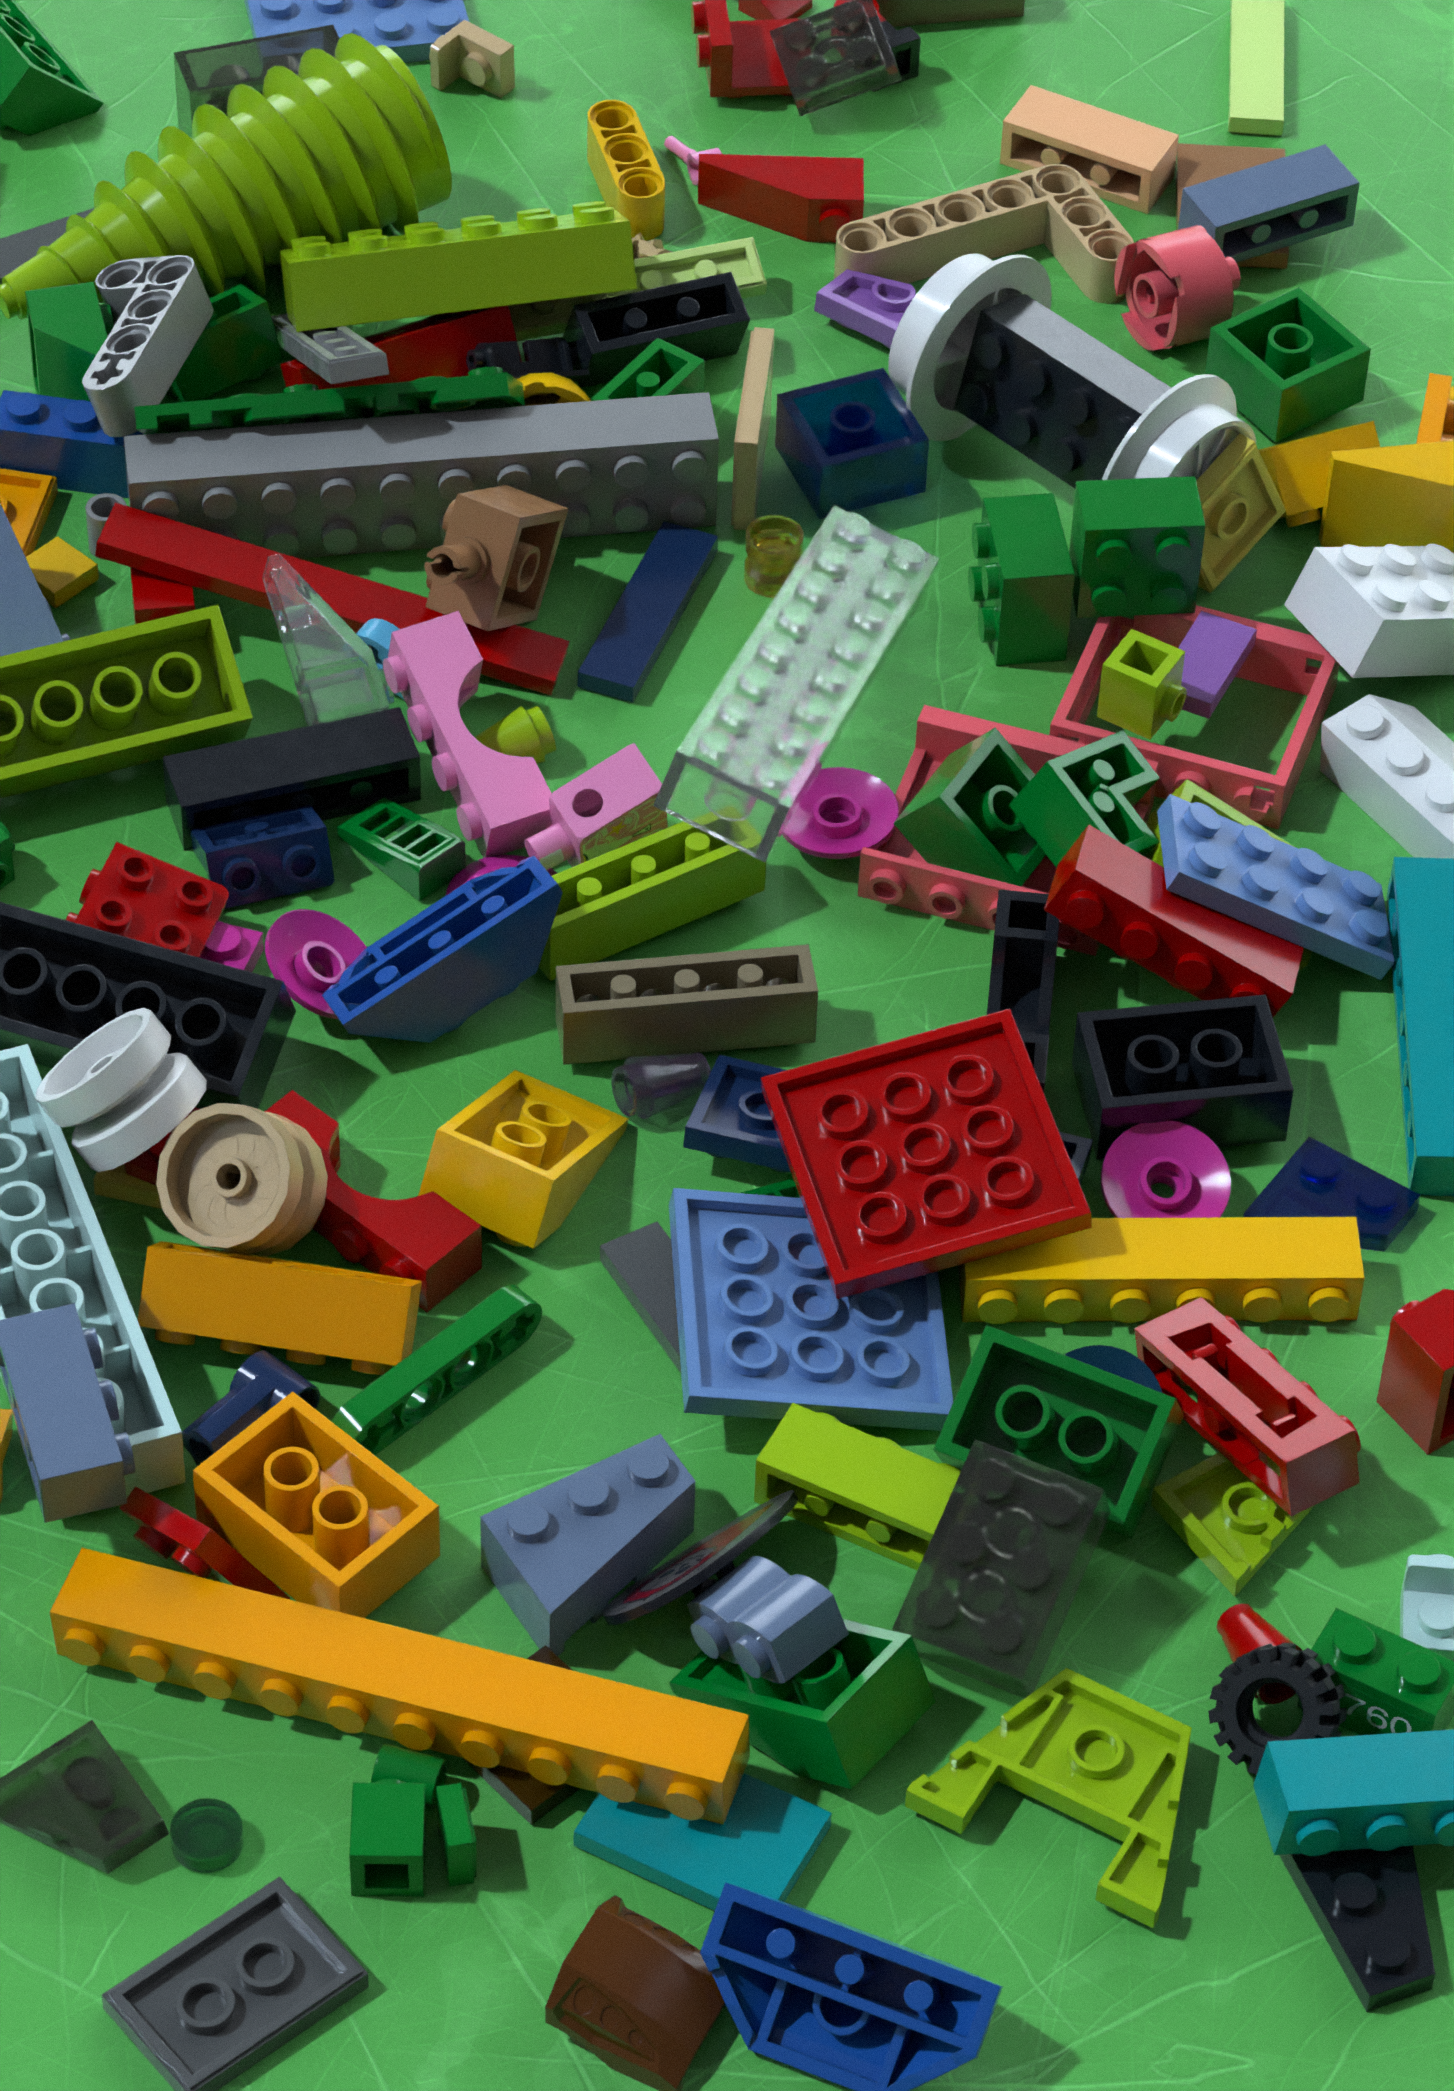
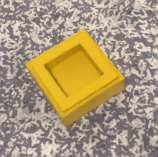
(61, 571)

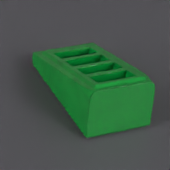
(417, 875)

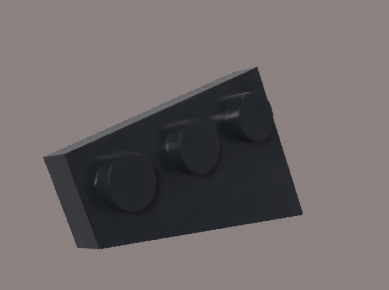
(1371, 1919)

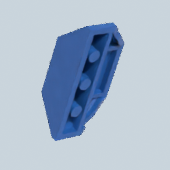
(450, 957)
(842, 1996)

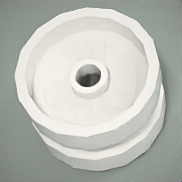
(121, 1090)

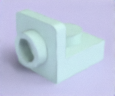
(1429, 1603)

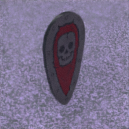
(699, 1562)

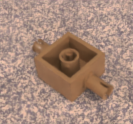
(494, 556)

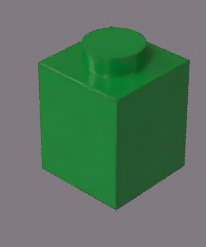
(388, 1838)

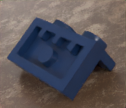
(266, 854)

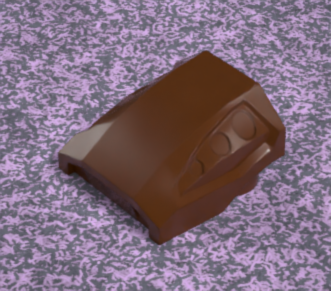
(635, 1997)

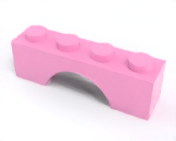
(496, 794)

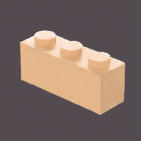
(1113, 153)

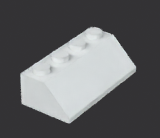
(1395, 771)

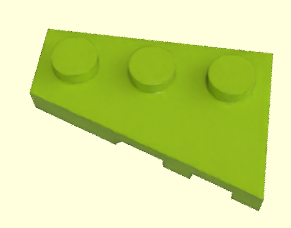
(1225, 1518)

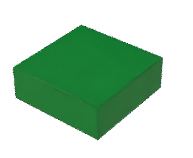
(456, 1834)

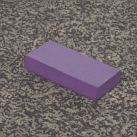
(1213, 657)

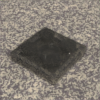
(835, 55)

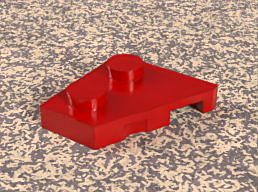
(192, 1543)

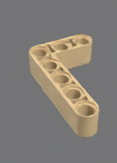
(993, 219)

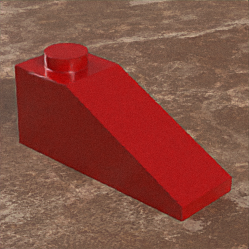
(785, 193)

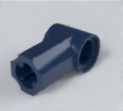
(253, 1391)

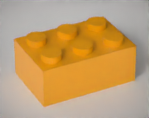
(317, 1510)

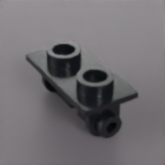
(540, 356)

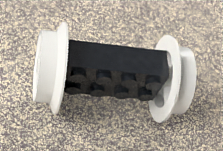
(996, 356)

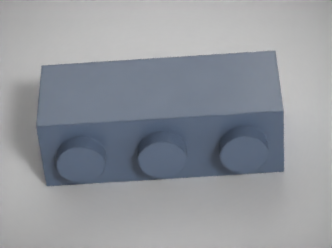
(1273, 203)
(64, 1412)

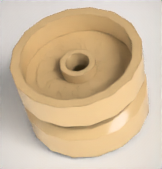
(241, 1180)

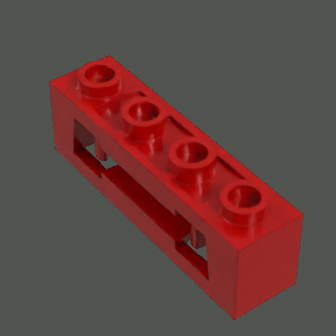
(1251, 1406)

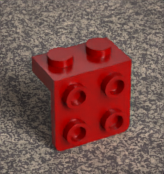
(737, 53)
(151, 902)

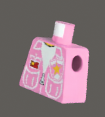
(600, 811)

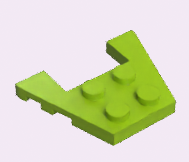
(1088, 1758)

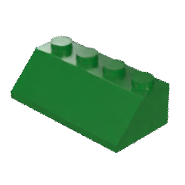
(35, 79)

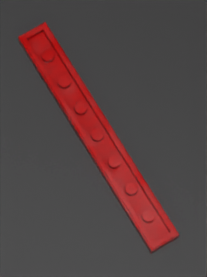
(237, 569)

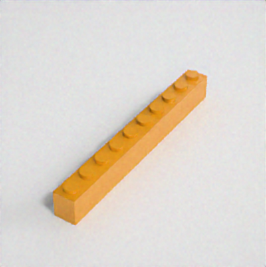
(402, 1685)

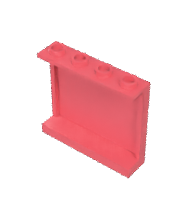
(904, 879)

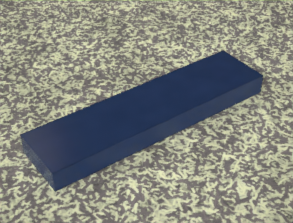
(647, 611)

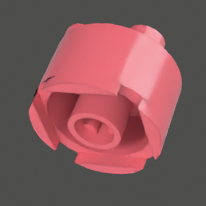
(1175, 287)

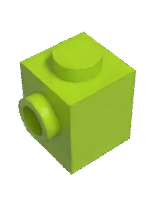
(1142, 684)

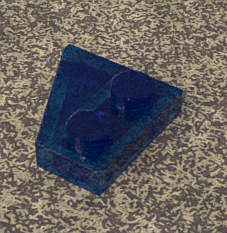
(1330, 1184)

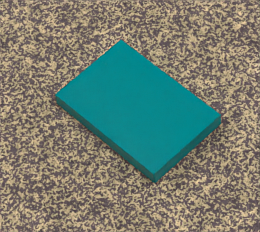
(758, 1848)

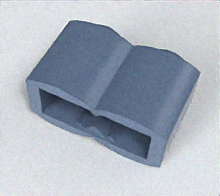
(766, 1620)

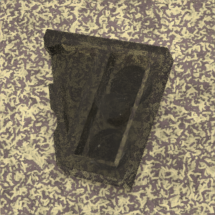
(81, 1802)

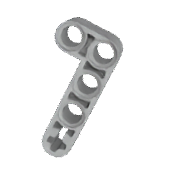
(157, 319)

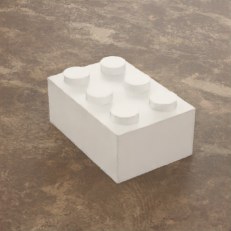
(1380, 608)

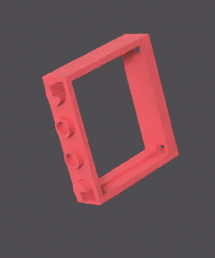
(1275, 661)

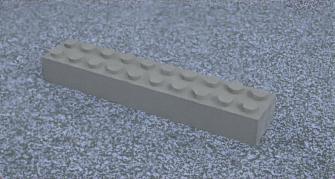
(393, 477)

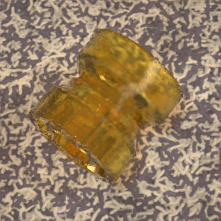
(772, 551)

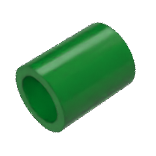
(411, 1768)

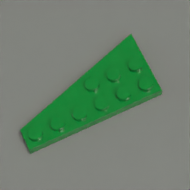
(306, 403)

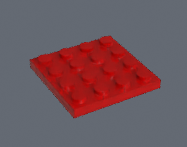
(925, 1153)

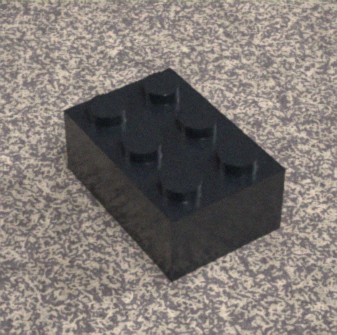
(1187, 1064)

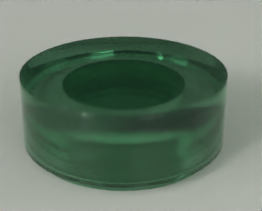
(206, 1835)

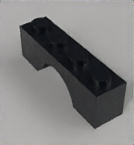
(1025, 969)

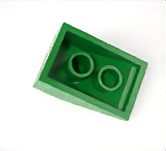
(833, 1713)

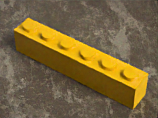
(1154, 1265)

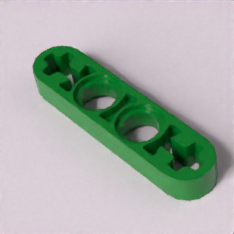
(440, 1369)

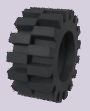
(1274, 1665)

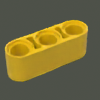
(626, 167)

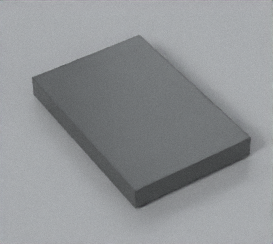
(235, 1990)

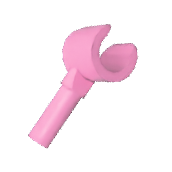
(689, 156)

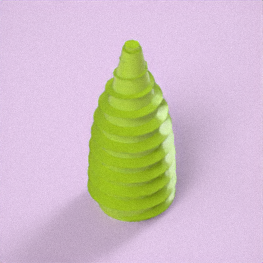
(309, 157)

